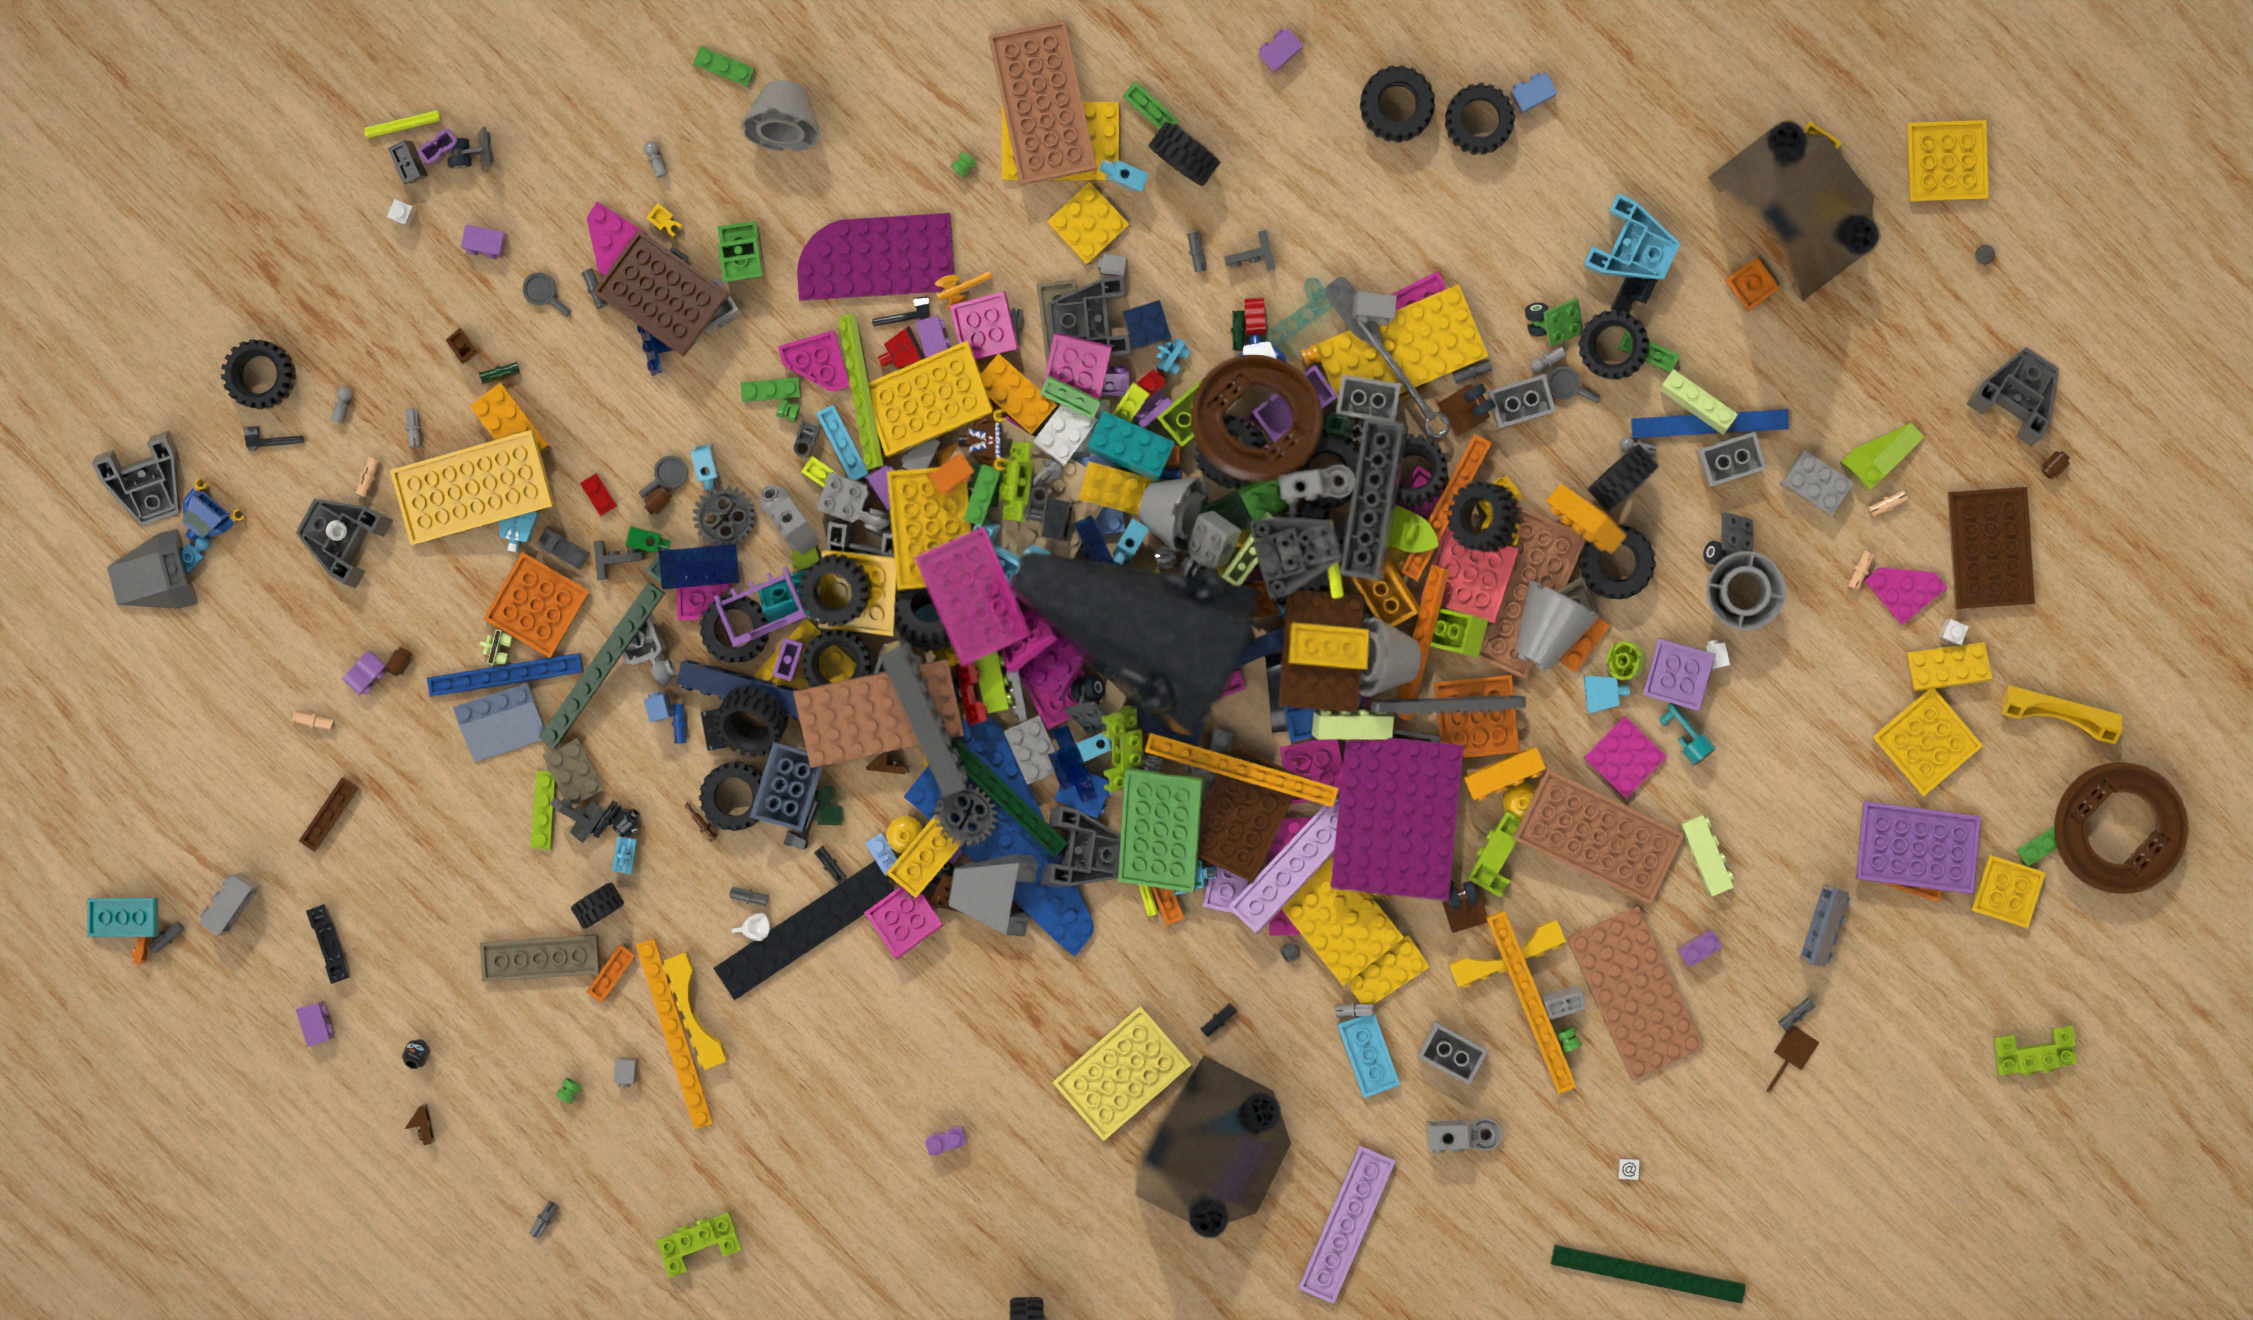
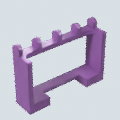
(736, 641)

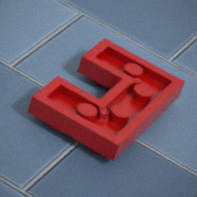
(975, 711)

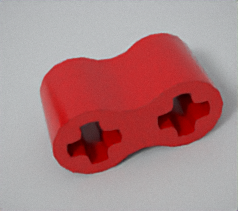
(1255, 316)

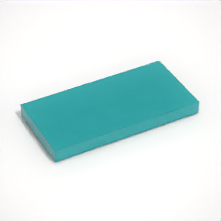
(122, 917)

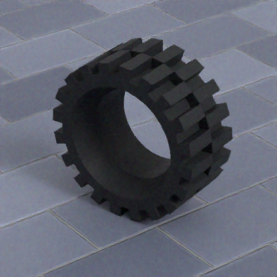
(1474, 143)
(1184, 153)
(1590, 335)
(234, 374)
(1250, 437)
(1623, 477)
(1437, 481)
(1502, 523)
(851, 573)
(826, 639)
(713, 643)
(742, 735)
(708, 795)

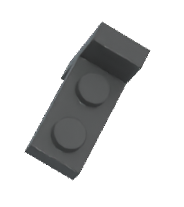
(1253, 255)
(562, 548)
(613, 557)
(584, 819)

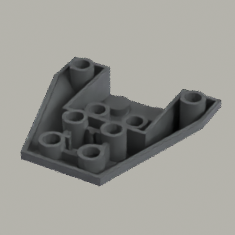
(1293, 551)
(153, 575)

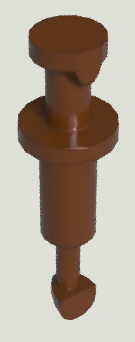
(701, 823)

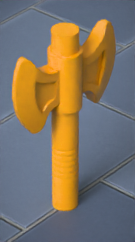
(952, 290)

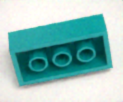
(1130, 446)

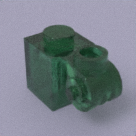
(1338, 424)
(828, 813)

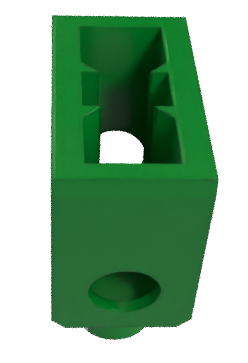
(637, 537)

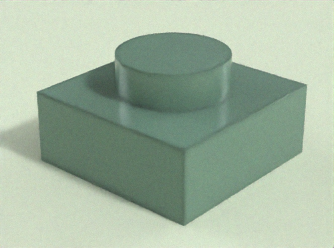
(654, 570)

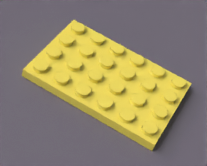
(1122, 1073)

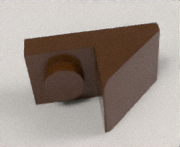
(462, 346)
(881, 765)
(422, 1119)

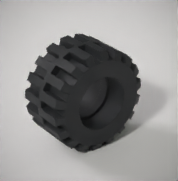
(597, 905)

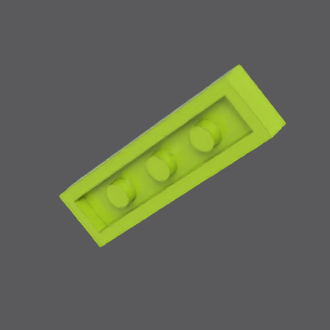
(543, 811)

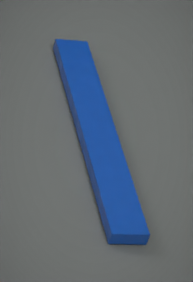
(1693, 425)
(505, 674)

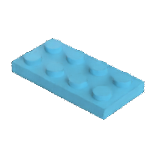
(1368, 1055)

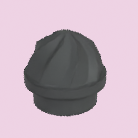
(1985, 254)
(1290, 952)

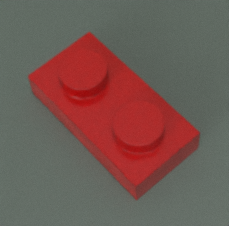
(598, 494)

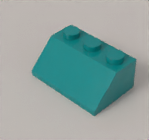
(778, 599)

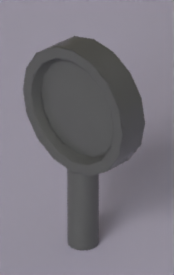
(541, 290)
(1566, 383)
(669, 473)

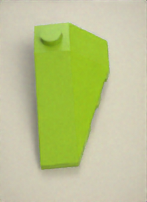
(1878, 457)

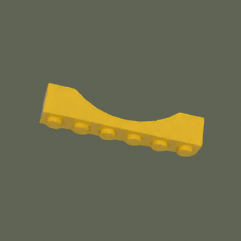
(2097, 722)
(1544, 937)
(709, 1048)

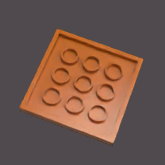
(536, 604)
(1478, 732)

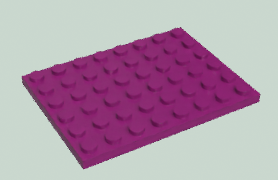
(1397, 817)

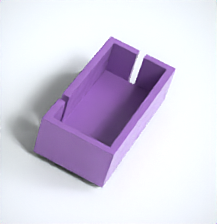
(1276, 416)

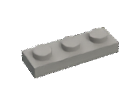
(1017, 692)

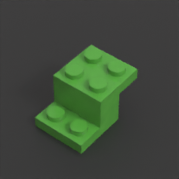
(740, 251)
(1262, 498)

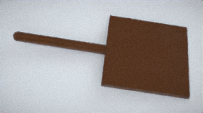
(1795, 1048)

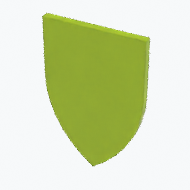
(1412, 532)

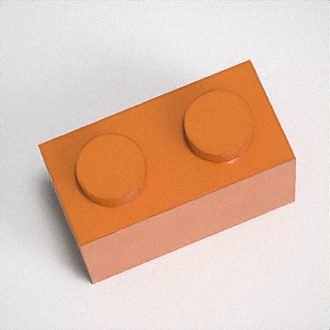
(950, 474)

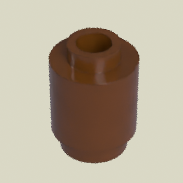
(2055, 465)
(657, 500)
(399, 661)

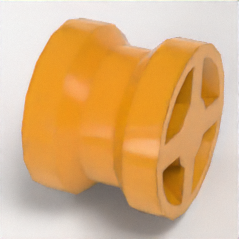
(1310, 355)

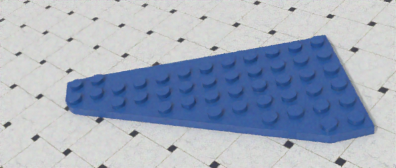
(1056, 910)

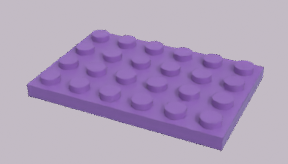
(1918, 847)

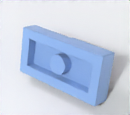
(881, 852)

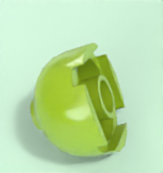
(1626, 660)

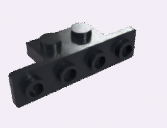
(1633, 289)

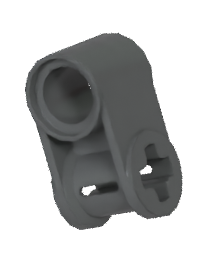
(806, 437)
(1037, 506)

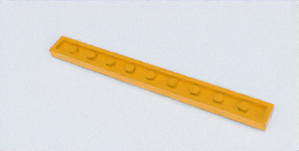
(1241, 770)
(1531, 1001)
(674, 1034)

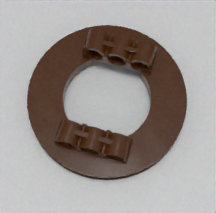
(1225, 386)
(2152, 859)

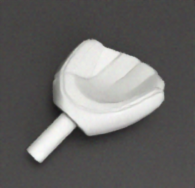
(755, 927)

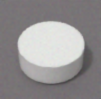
(336, 530)

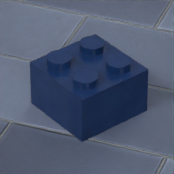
(1147, 325)

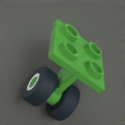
(1558, 322)

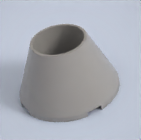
(782, 118)
(1173, 508)
(1770, 585)
(1391, 658)

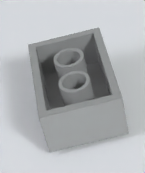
(1368, 398)
(1521, 401)
(1731, 459)
(1816, 483)
(1030, 747)
(228, 903)
(1452, 1052)

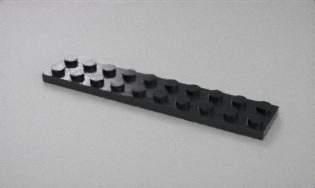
(804, 930)

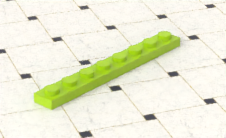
(860, 391)

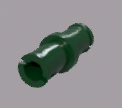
(1238, 330)
(499, 372)

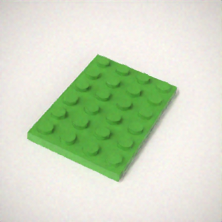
(1160, 830)

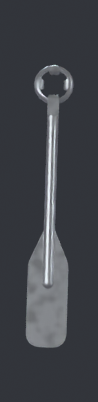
(1341, 295)

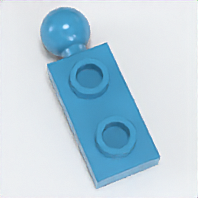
(191, 555)

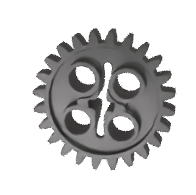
(710, 505)
(981, 823)

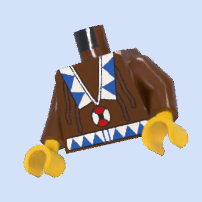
(986, 440)

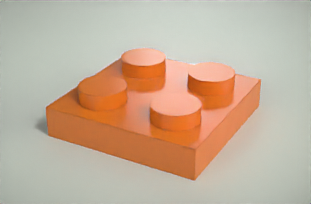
(1752, 284)

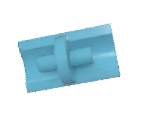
(1169, 353)
(624, 855)

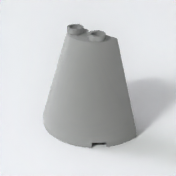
(1550, 626)

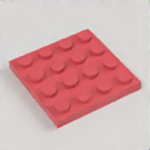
(1475, 577)

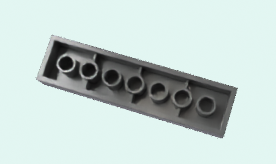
(1374, 499)
(923, 716)

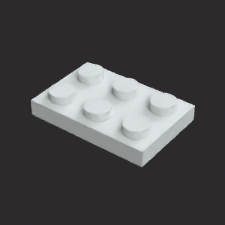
(1064, 434)

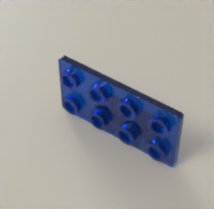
(699, 566)

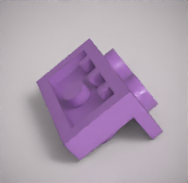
(1116, 381)
(1152, 409)

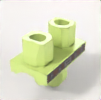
(495, 655)

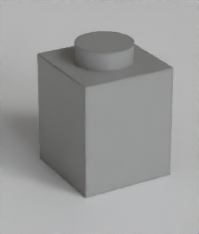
(1112, 265)
(625, 1071)

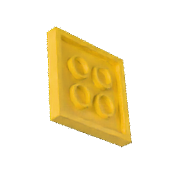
(1088, 223)
(2008, 891)

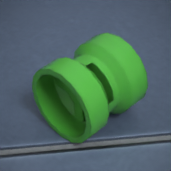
(962, 166)
(783, 410)
(1569, 1039)
(569, 1090)

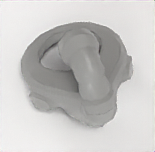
(1054, 471)

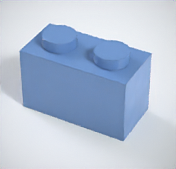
(1533, 92)
(658, 706)

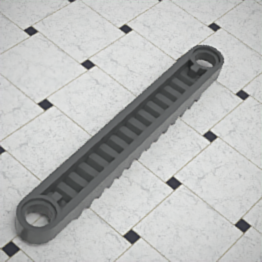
(1448, 703)

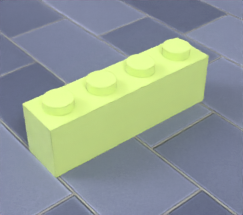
(1698, 402)
(1243, 561)
(1352, 725)
(1706, 855)

